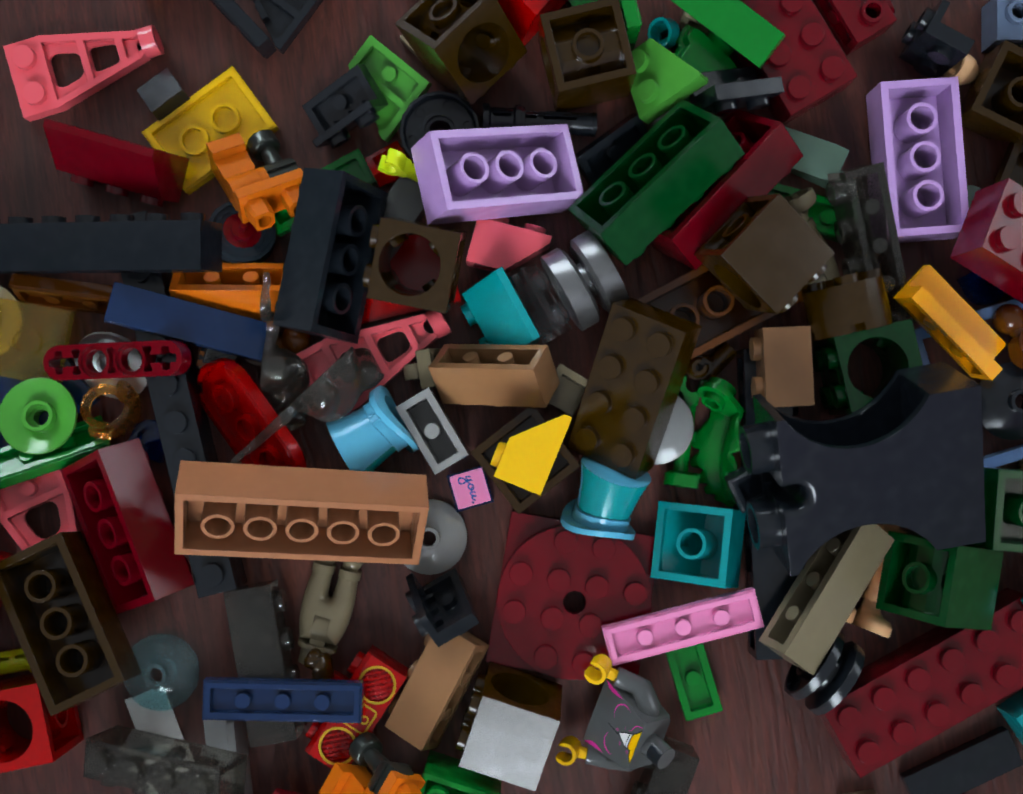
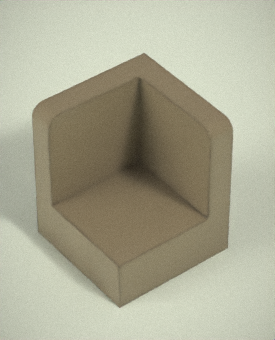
(569, 391)

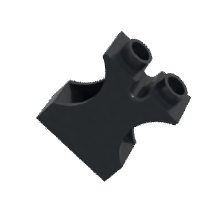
(896, 461)

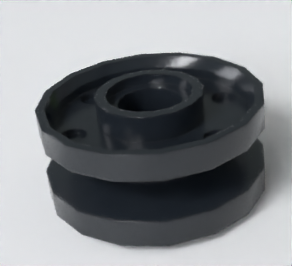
(434, 112)
(832, 679)

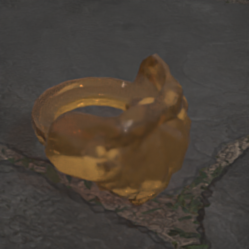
(124, 423)

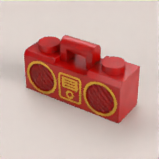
(382, 681)

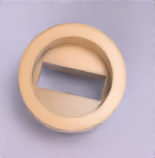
(966, 70)

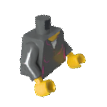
(625, 723)

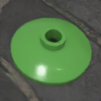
(22, 410)

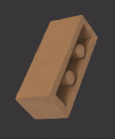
(495, 375)
(435, 690)

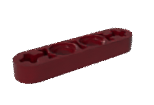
(116, 357)

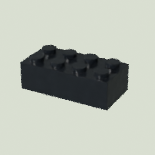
(328, 255)

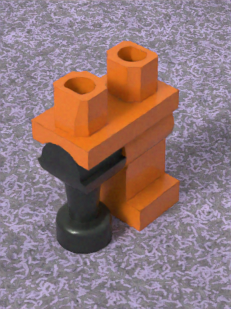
(252, 190)
(387, 775)

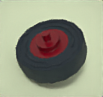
(242, 241)

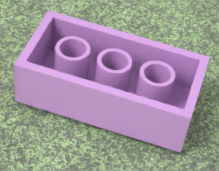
(920, 140)
(496, 172)

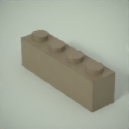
(825, 596)

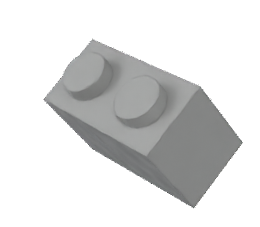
(432, 430)

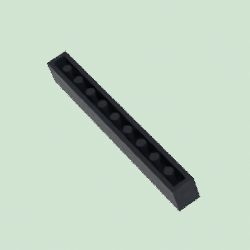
(184, 435)

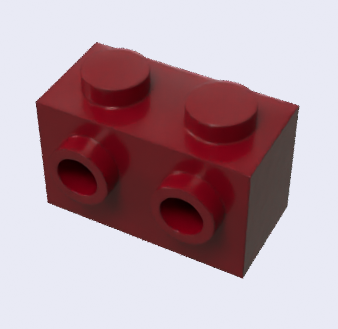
(856, 21)

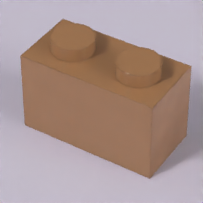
(783, 365)

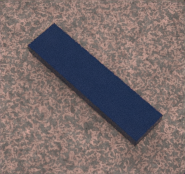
(186, 322)
(283, 699)

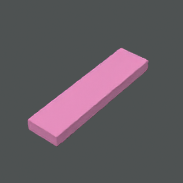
(682, 626)

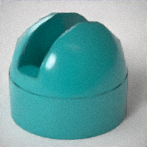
(662, 26)

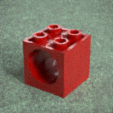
(51, 734)

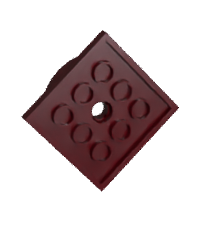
(537, 572)

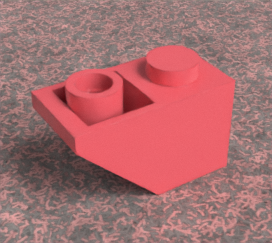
(504, 245)

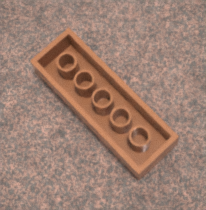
(299, 513)

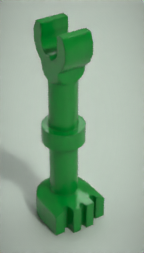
(679, 475)

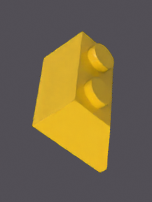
(530, 454)

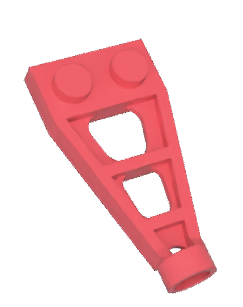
(35, 77)
(326, 352)
(27, 495)

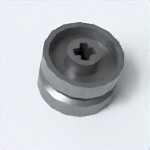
(589, 279)

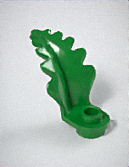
(718, 438)

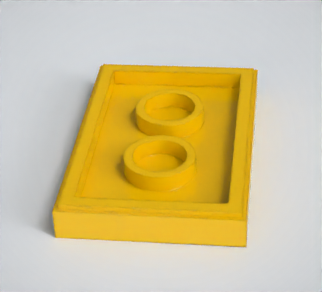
(210, 114)

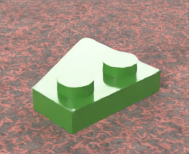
(395, 80)
(661, 80)

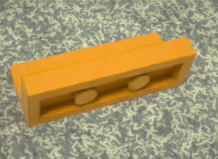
(952, 323)

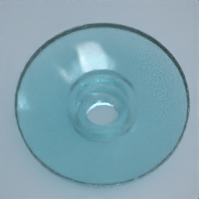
(178, 669)

